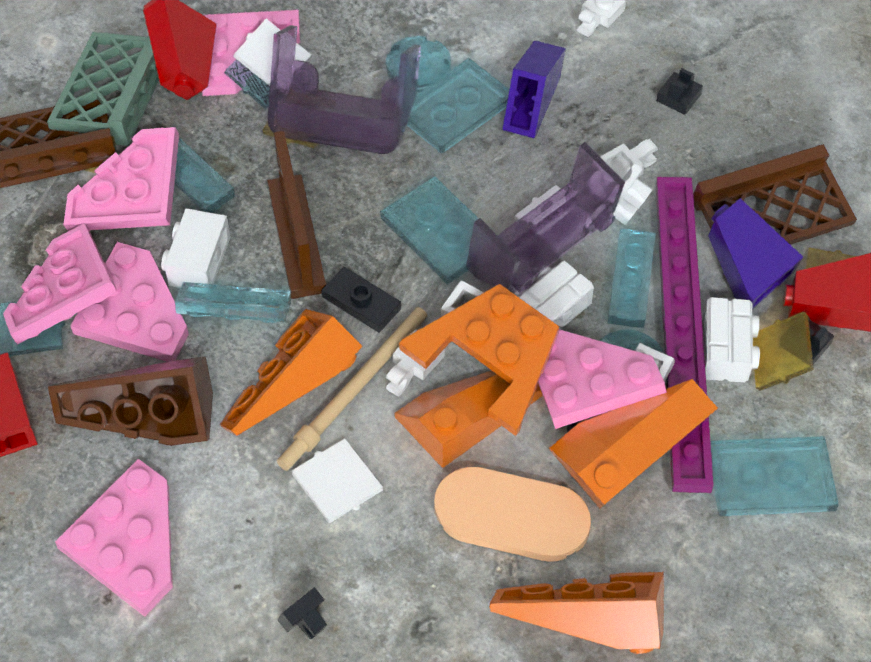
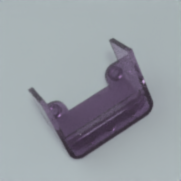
(335, 117)
(549, 228)

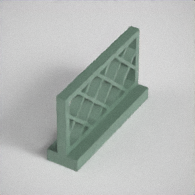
(135, 87)

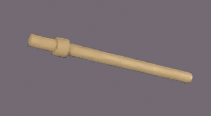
(310, 434)

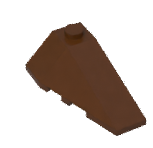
(151, 402)

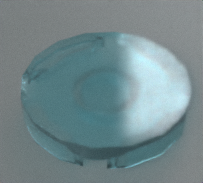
(433, 62)

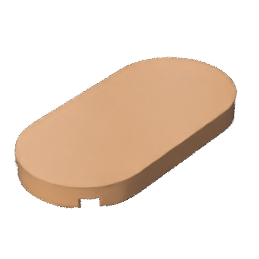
(512, 514)

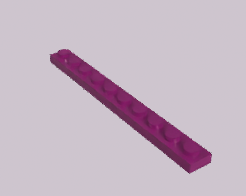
(683, 324)

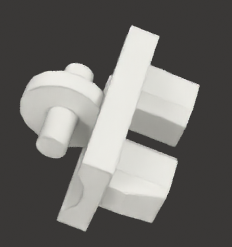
(632, 195)

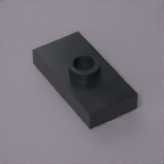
(361, 299)

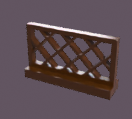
(50, 155)
(773, 174)
(295, 226)

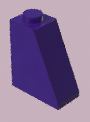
(533, 87)
(751, 252)

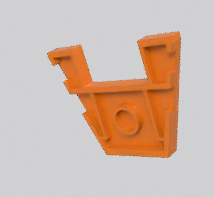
(501, 335)

